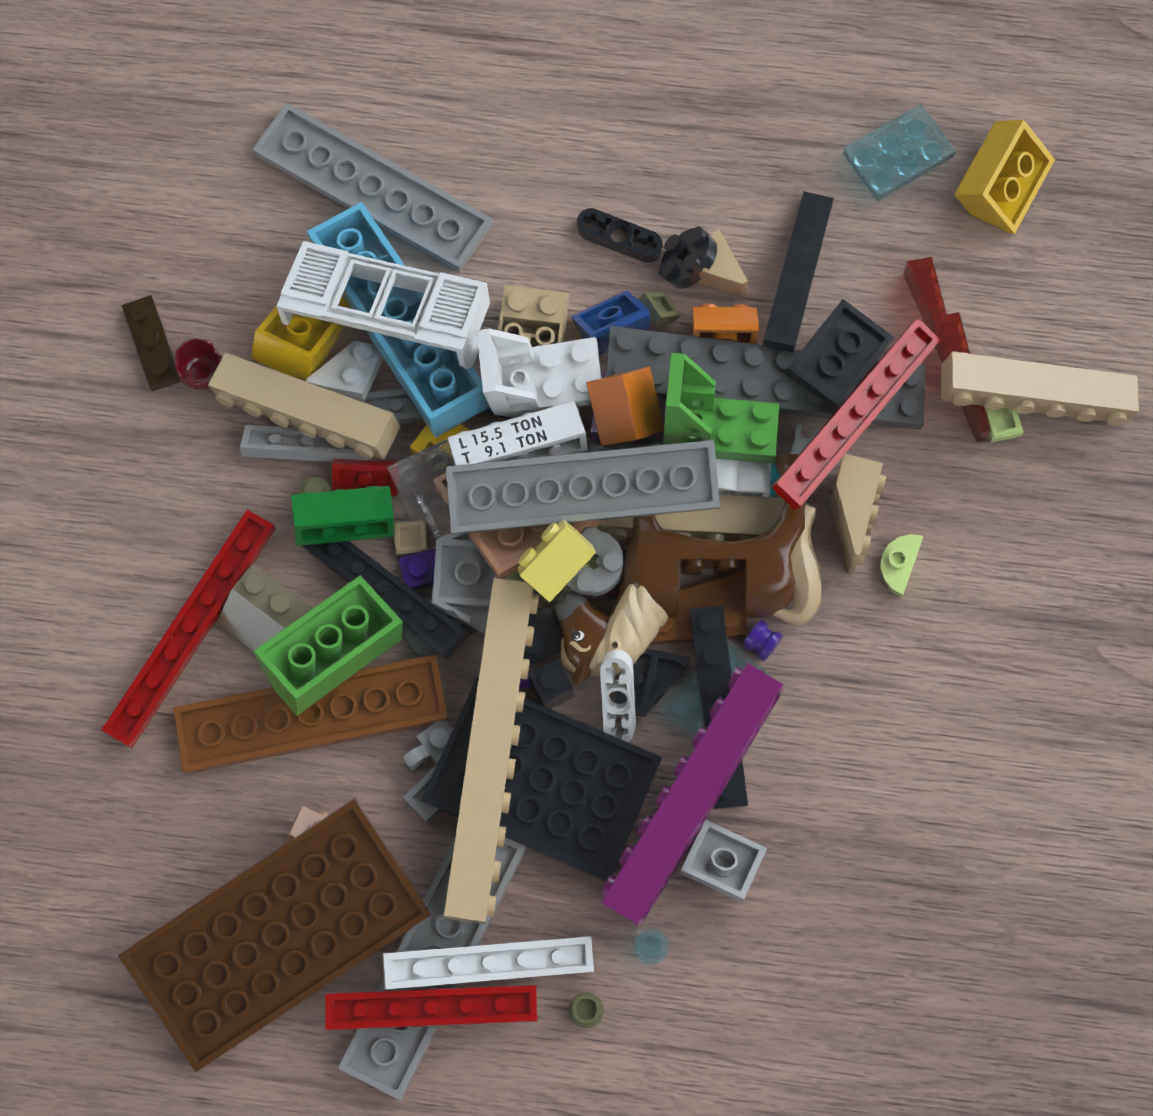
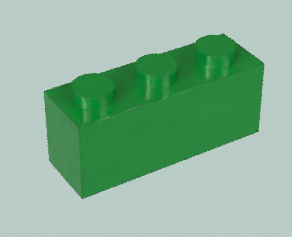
(342, 515)

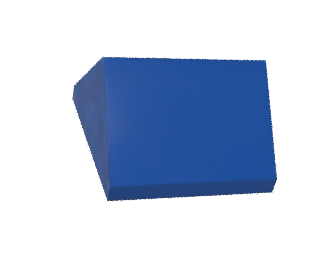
(617, 311)

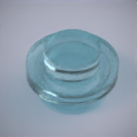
(651, 946)

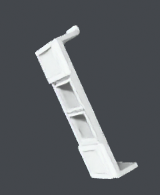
(445, 319)

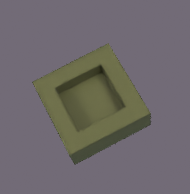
(660, 307)

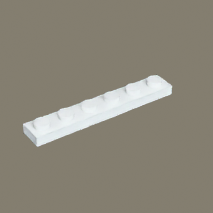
(487, 962)

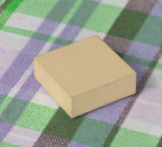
(410, 537)

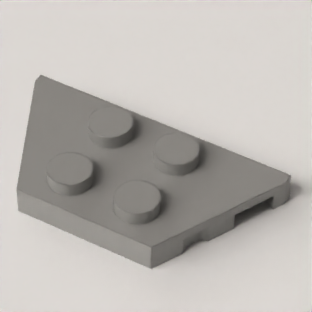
(462, 581)

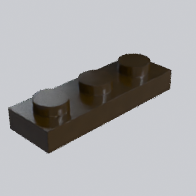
(151, 342)

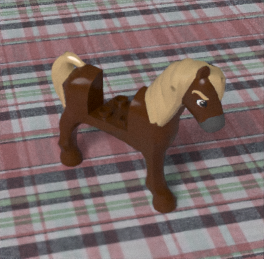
(774, 570)

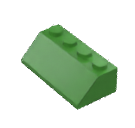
(329, 644)

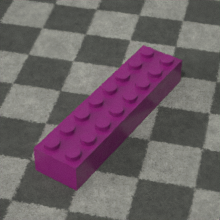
(693, 794)

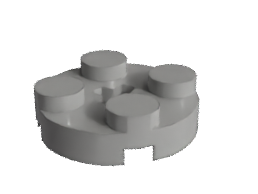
(609, 564)

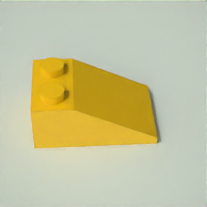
(296, 347)

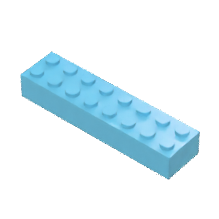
(428, 374)

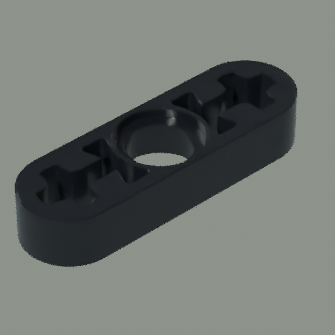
(643, 235)

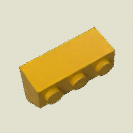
(1005, 175)

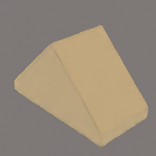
(725, 272)

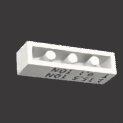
(529, 436)

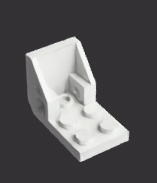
(534, 378)

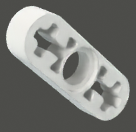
(625, 685)

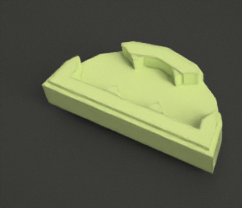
(898, 562)

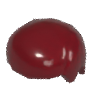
(196, 363)

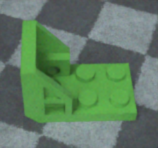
(738, 427)

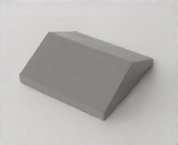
(723, 861)

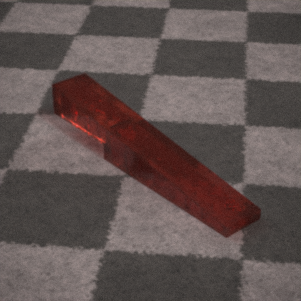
(925, 289)

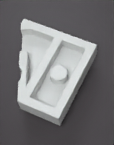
(350, 371)

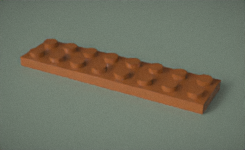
(263, 726)

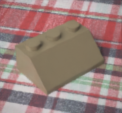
(259, 608)

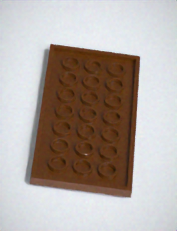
(274, 935)

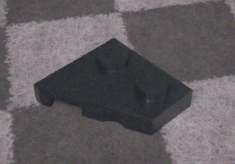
(653, 677)

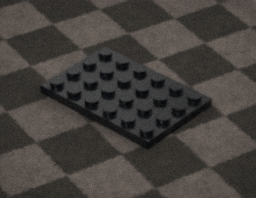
(569, 789)

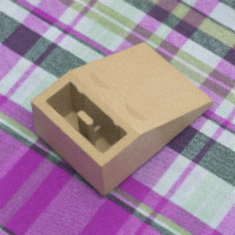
(534, 314)
(852, 506)

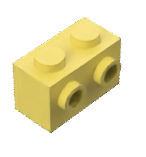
(555, 559)

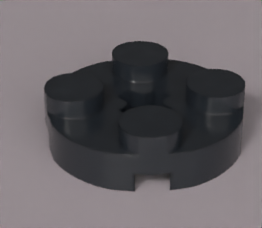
(687, 257)

